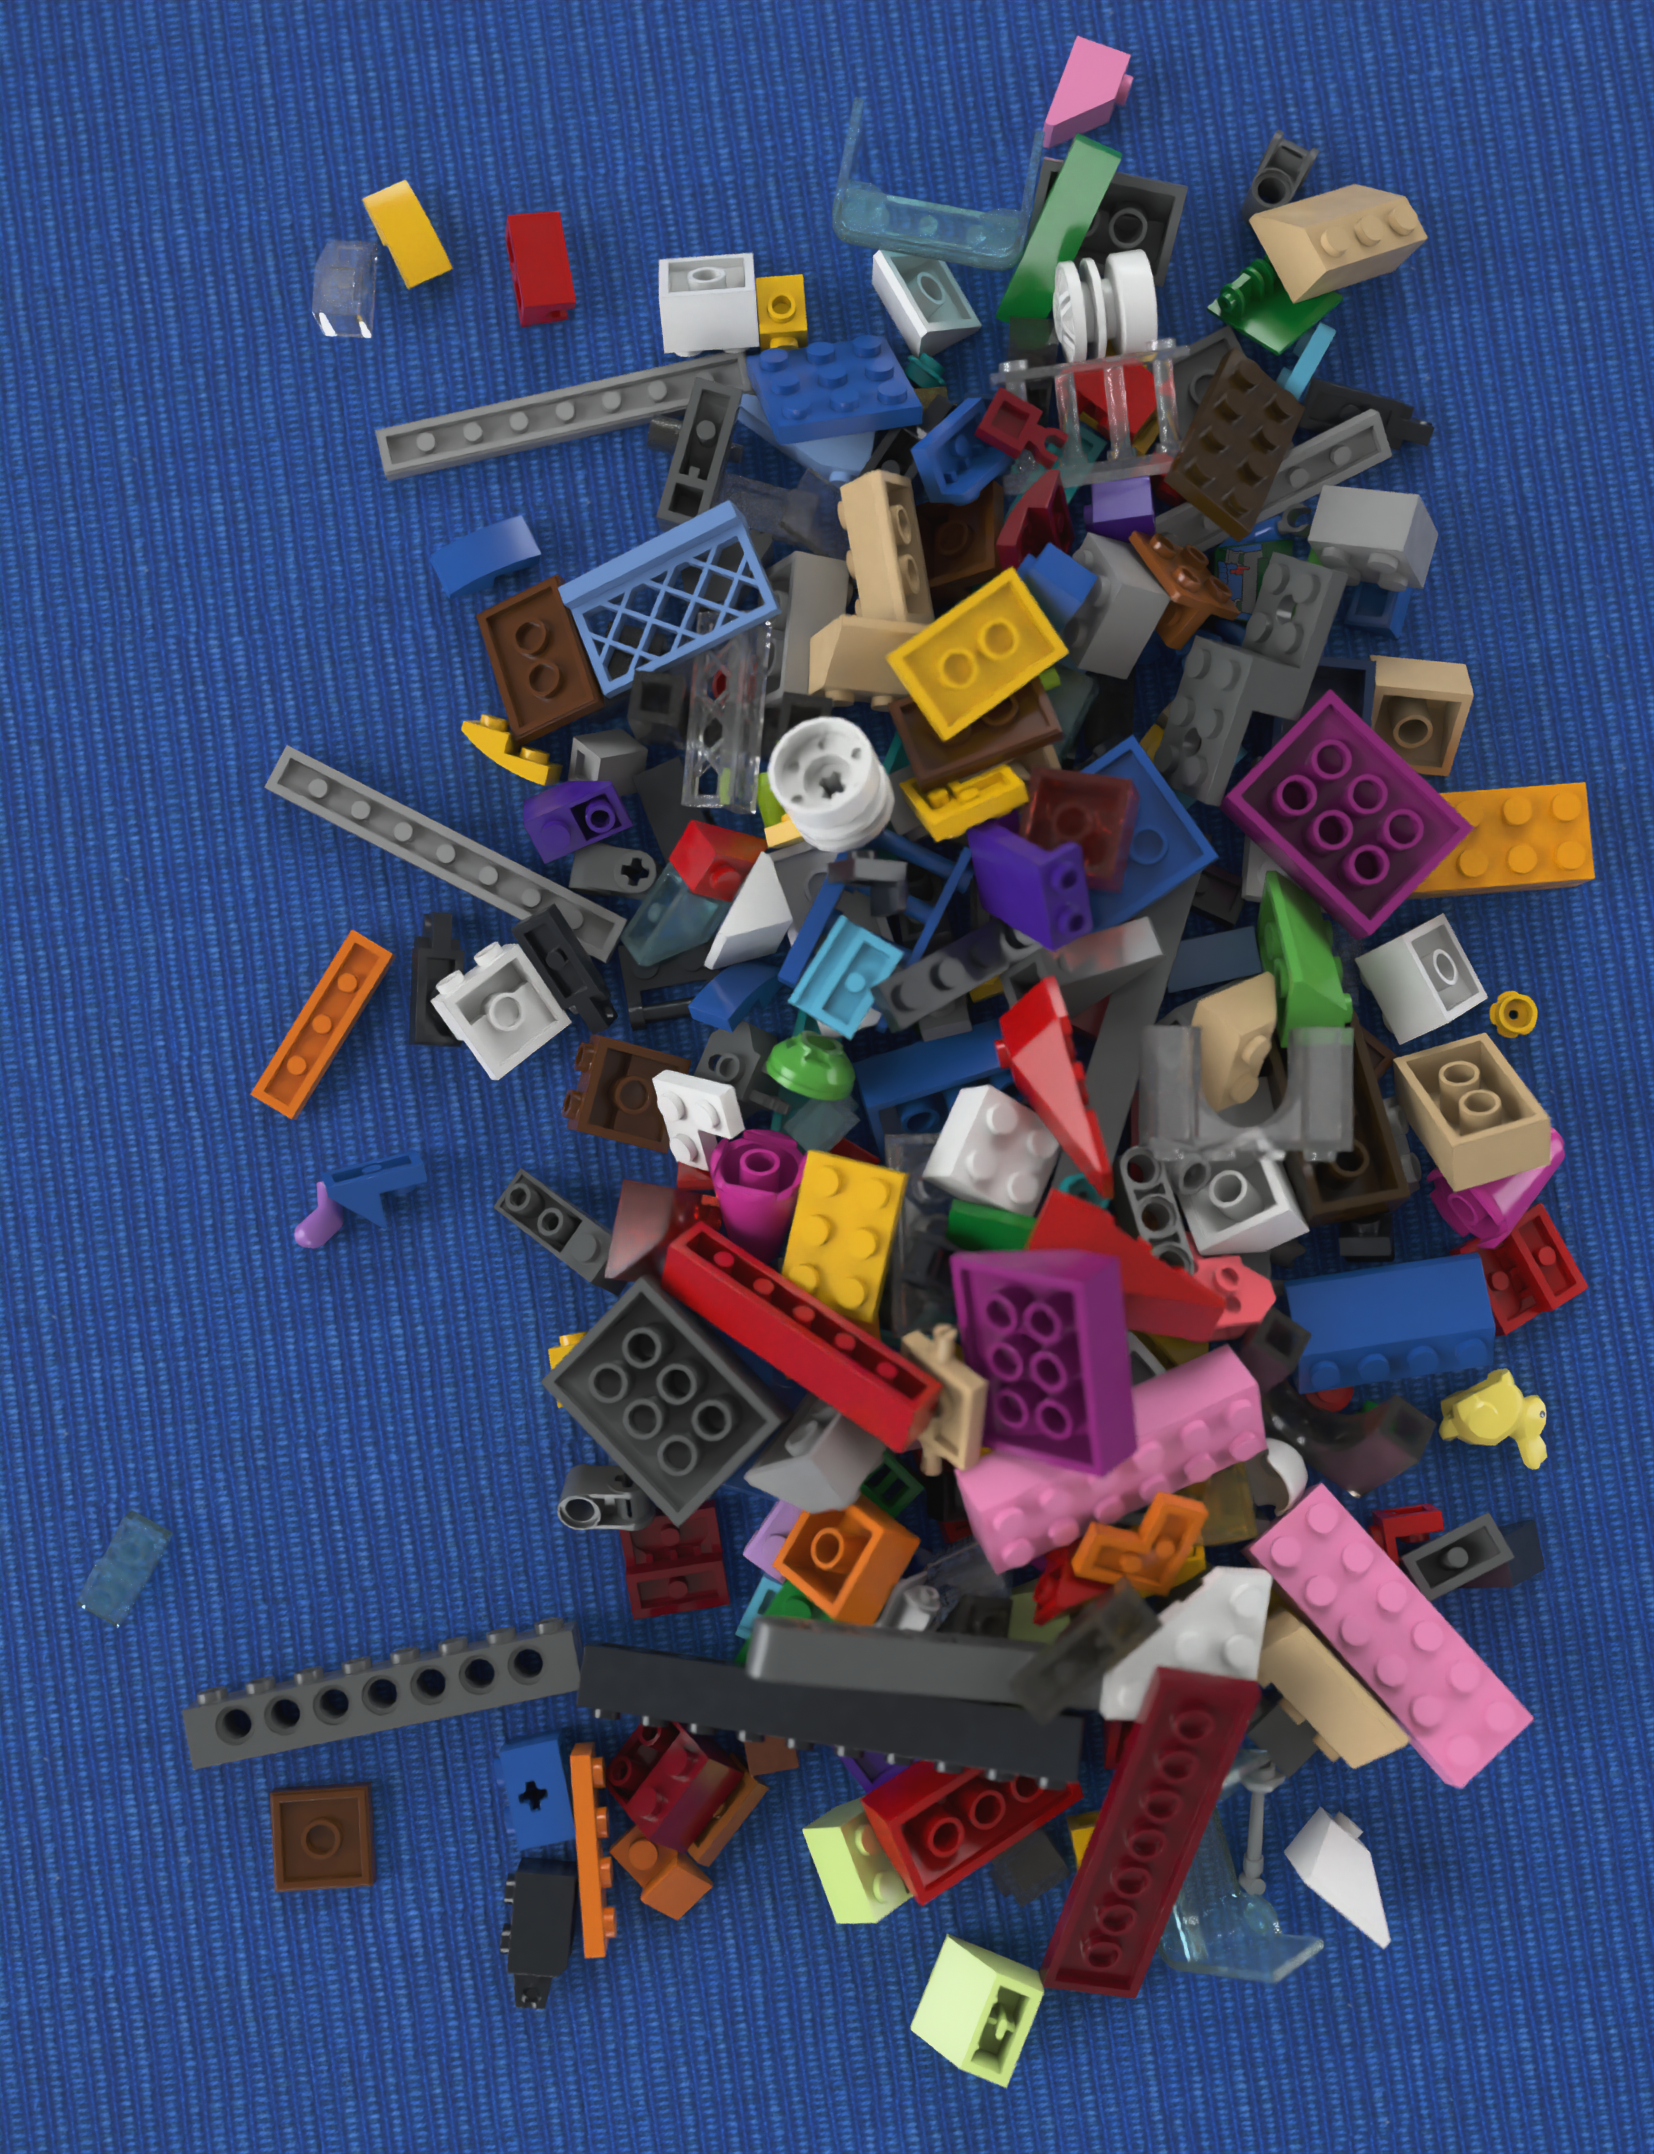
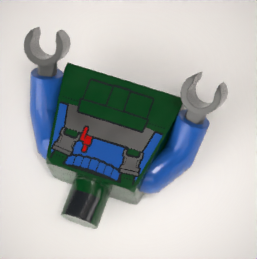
(1244, 564)

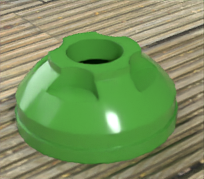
(812, 1066)

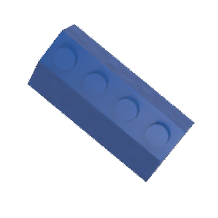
(918, 1084)
(1391, 1322)

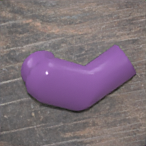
(321, 1223)

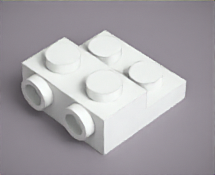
(500, 1008)

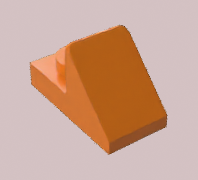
(668, 1877)

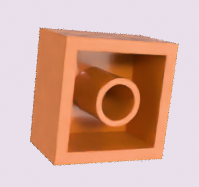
(847, 1559)

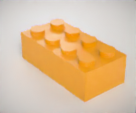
(1517, 843)

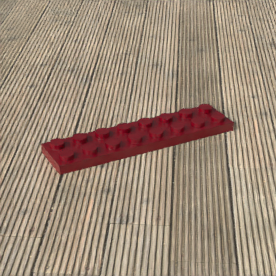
(1148, 1830)

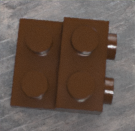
(961, 544)
(618, 1092)

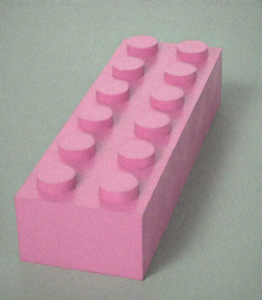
(1186, 1430)
(1388, 1636)

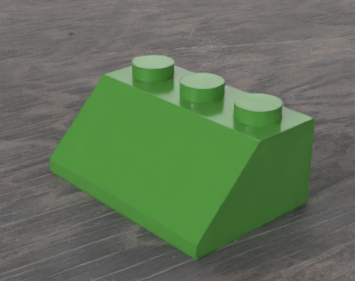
(1297, 950)

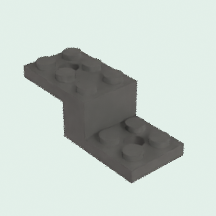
(1263, 675)

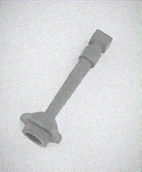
(1259, 1782)

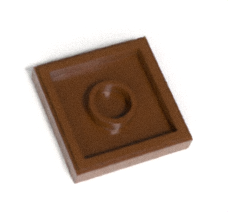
(323, 1836)

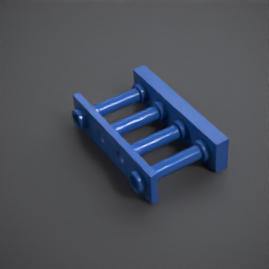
(825, 914)

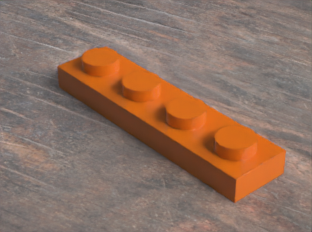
(323, 1025)
(594, 1870)

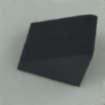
(945, 1498)

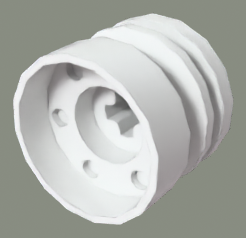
(1110, 308)
(831, 784)

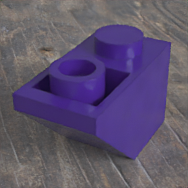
(573, 817)

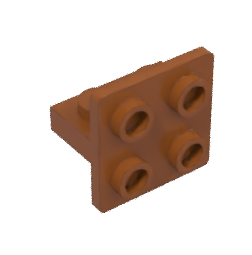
(1188, 583)

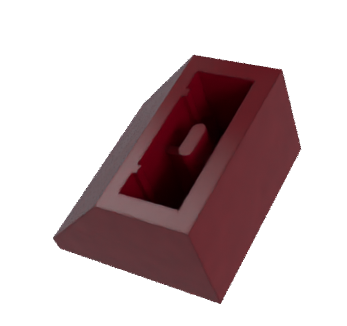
(671, 1782)

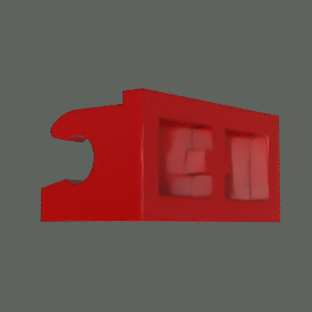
(539, 267)

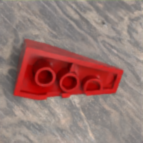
(1045, 1071)
(1153, 1294)

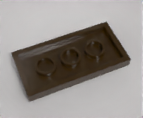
(1235, 444)

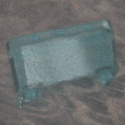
(925, 228)
(1217, 1925)

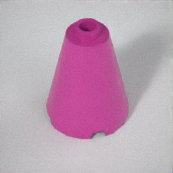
(758, 1189)
(1492, 1205)

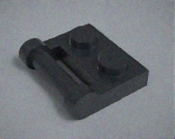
(671, 972)

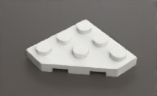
(1209, 1633)

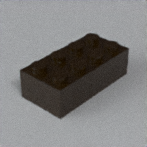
(1359, 1180)

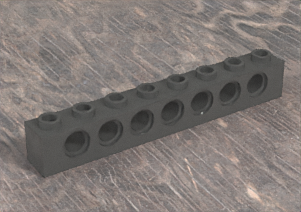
(218, 1740)

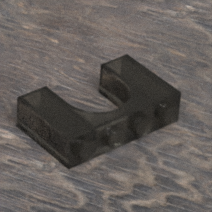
(662, 705)
(1348, 1449)

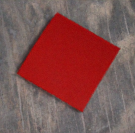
(1527, 1271)

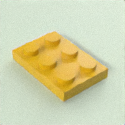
(977, 654)
(844, 1232)

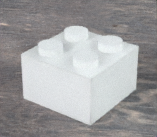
(993, 1152)

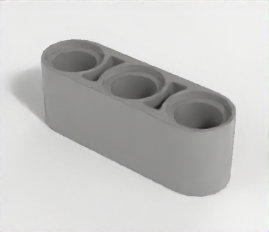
(1155, 1196)

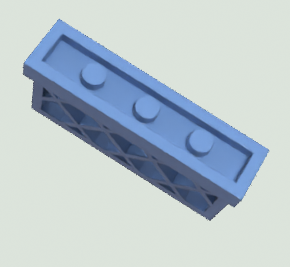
(660, 560)

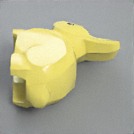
(1493, 1412)

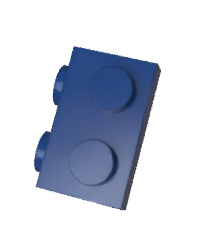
(955, 461)

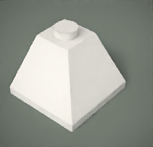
(1340, 1870)

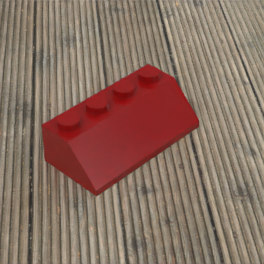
(951, 1824)

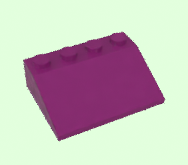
(1345, 816)
(1053, 1355)

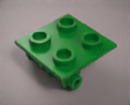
(1263, 310)

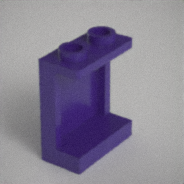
(1027, 886)

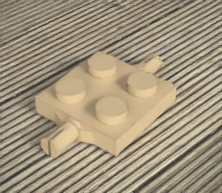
(959, 1413)

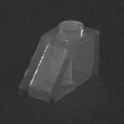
(345, 288)

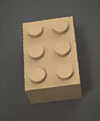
(1472, 1112)

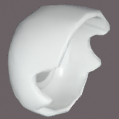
(1277, 1476)

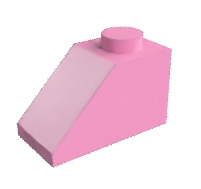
(1087, 91)

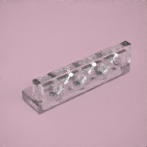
(741, 721)

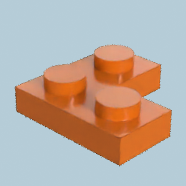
(1146, 1557)

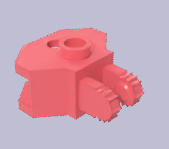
(1245, 1291)

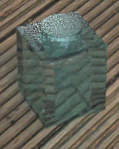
(822, 1123)

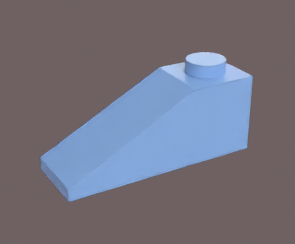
(834, 458)

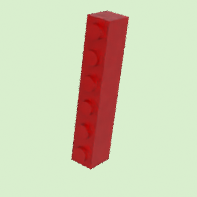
(801, 1336)

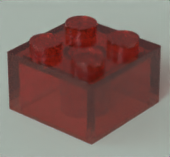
(1087, 810)

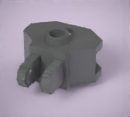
(744, 1068)

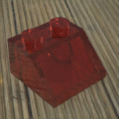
(649, 1221)

